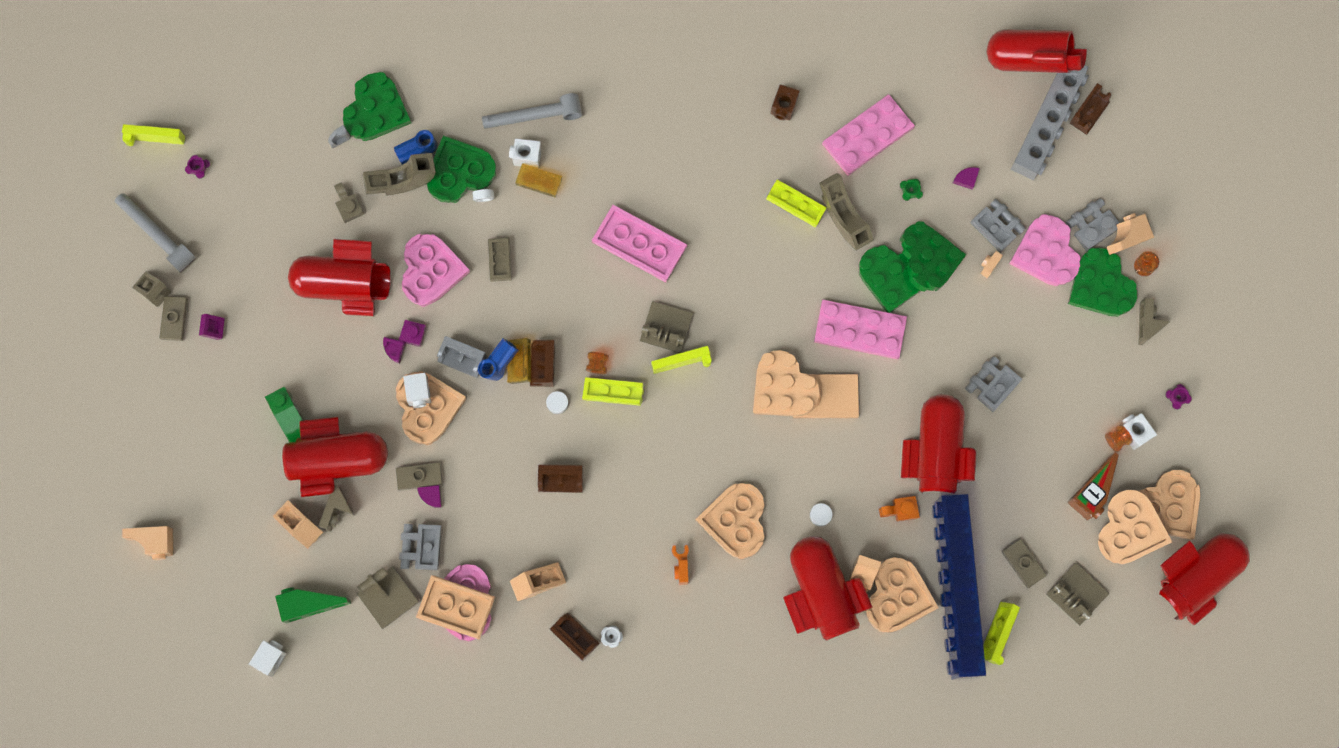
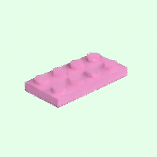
(868, 135)
(639, 243)
(860, 329)

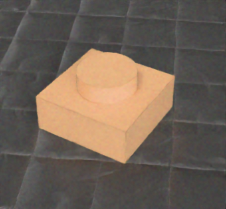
(990, 263)

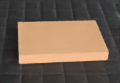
(837, 397)
(455, 607)

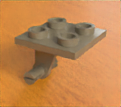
(386, 596)

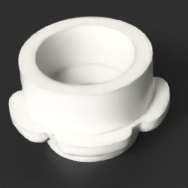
(606, 632)

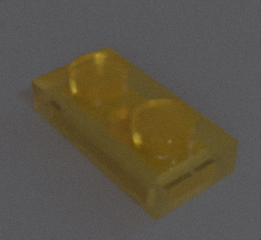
(538, 180)
(520, 366)

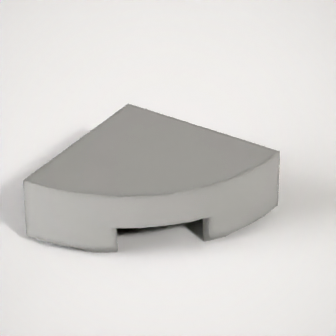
(338, 137)

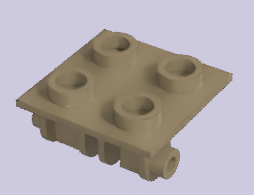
(666, 327)
(1077, 594)

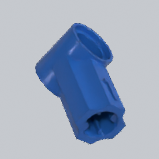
(415, 146)
(499, 359)

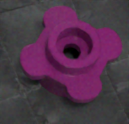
(193, 162)
(1182, 392)

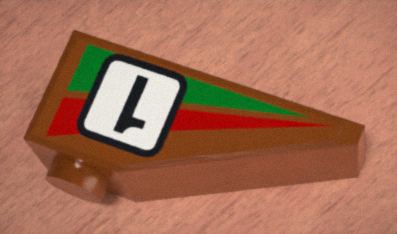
(1095, 492)

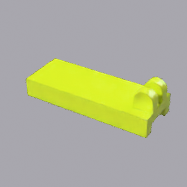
(151, 134)
(796, 203)
(682, 359)
(613, 391)
(999, 632)

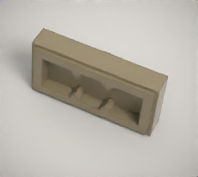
(499, 259)
(173, 318)
(419, 476)
(1024, 563)

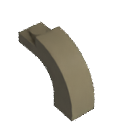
(410, 176)
(842, 212)

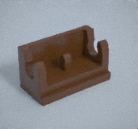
(1091, 110)
(542, 363)
(560, 478)
(574, 636)

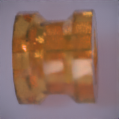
(1142, 268)
(597, 363)
(1118, 438)

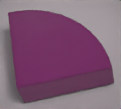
(967, 177)
(393, 348)
(430, 495)

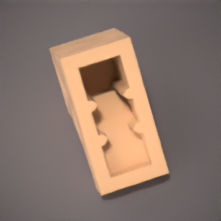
(1130, 233)
(297, 524)
(155, 540)
(866, 570)
(537, 581)

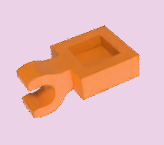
(903, 509)
(681, 570)

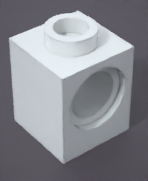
(533, 147)
(417, 390)
(1146, 430)
(268, 657)

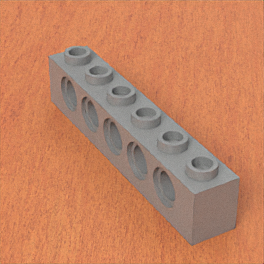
(1027, 164)

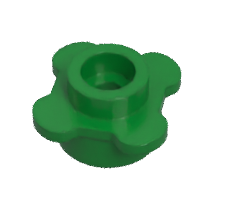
(915, 185)

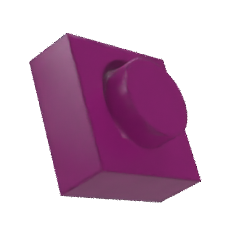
(211, 326)
(412, 333)

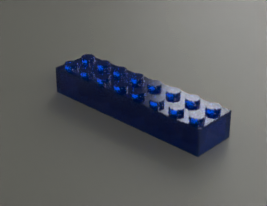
(959, 587)

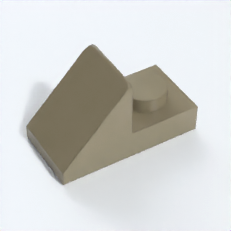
(151, 289)
(1147, 325)
(335, 503)

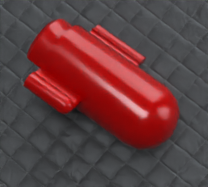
(1035, 51)
(346, 277)
(939, 454)
(327, 455)
(1200, 574)
(825, 596)

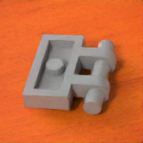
(994, 229)
(1098, 229)
(998, 389)
(427, 550)

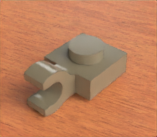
(348, 205)

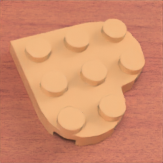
(783, 388)
(429, 422)
(1176, 502)
(734, 520)
(1132, 528)
(899, 596)

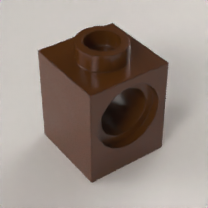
(788, 95)

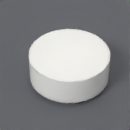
(483, 195)
(557, 402)
(820, 514)

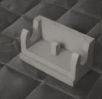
(460, 356)

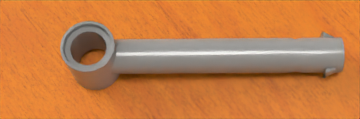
(568, 107)
(178, 255)

